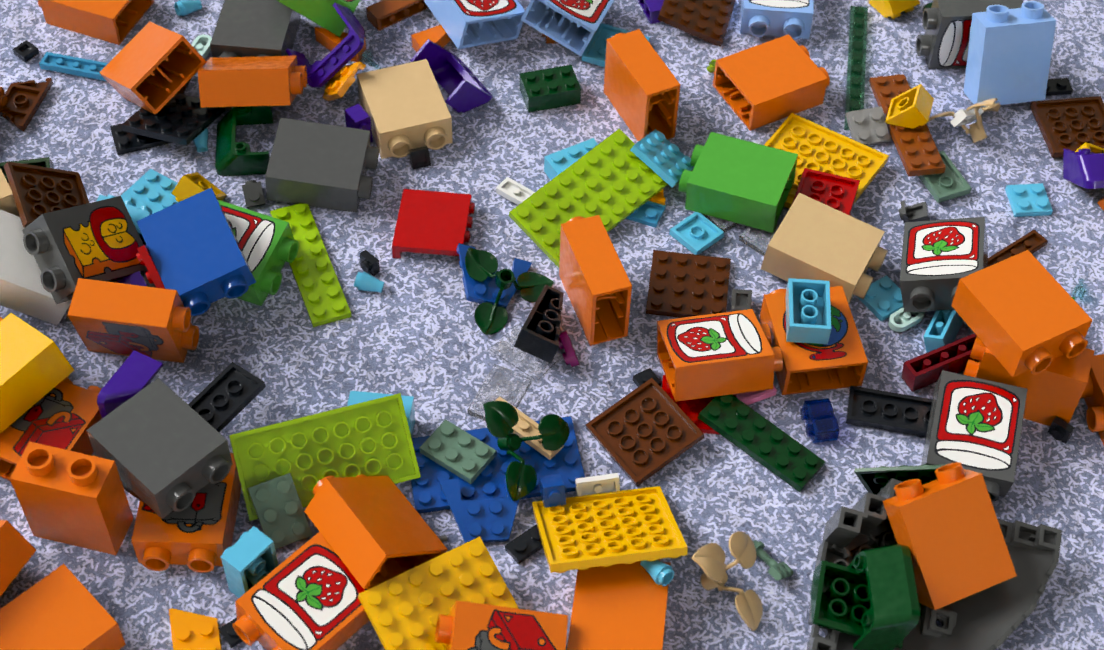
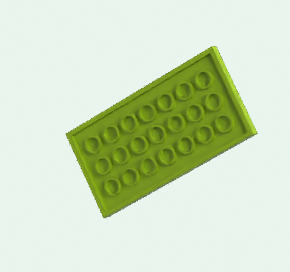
(602, 183)
(340, 442)

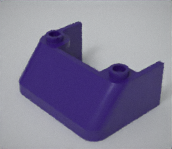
(323, 70)
(455, 78)
(1084, 168)
(127, 381)

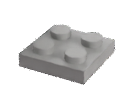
(868, 126)

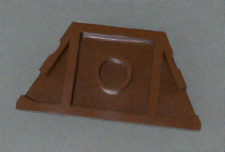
(24, 101)

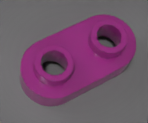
(570, 355)

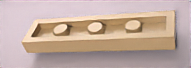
(528, 427)

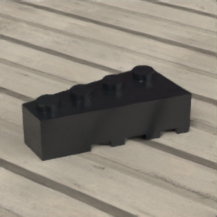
(541, 329)

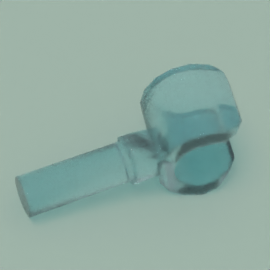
(367, 58)
(1079, 290)

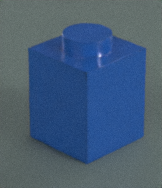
(552, 490)

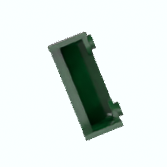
(236, 157)
(891, 594)

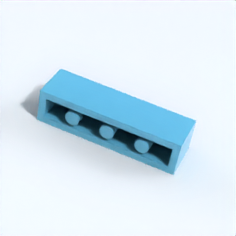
(942, 329)

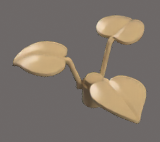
(976, 129)
(712, 559)

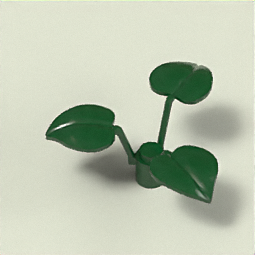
(482, 264)
(499, 420)

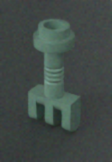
(777, 570)

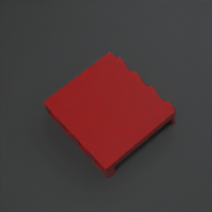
(432, 222)

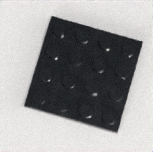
(176, 122)

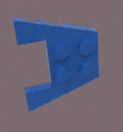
(488, 290)
(480, 518)

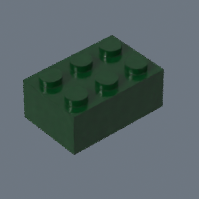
(550, 88)

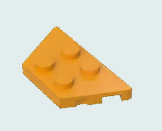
(341, 81)
(194, 631)

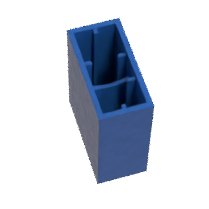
(197, 252)

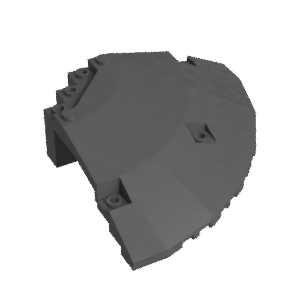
(968, 624)

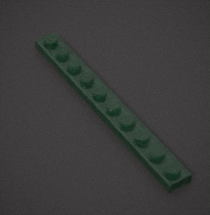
(856, 60)

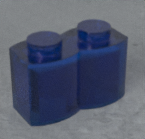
(820, 420)

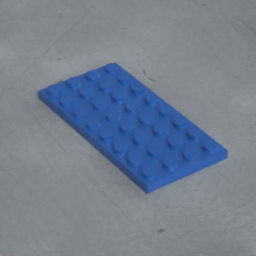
(491, 481)

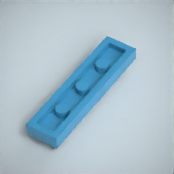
(72, 65)

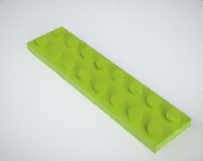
(313, 268)

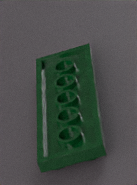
(762, 440)

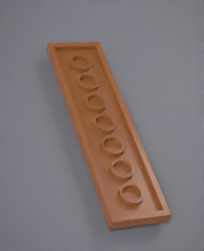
(913, 145)

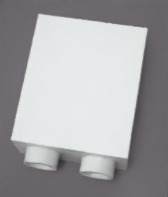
(21, 275)

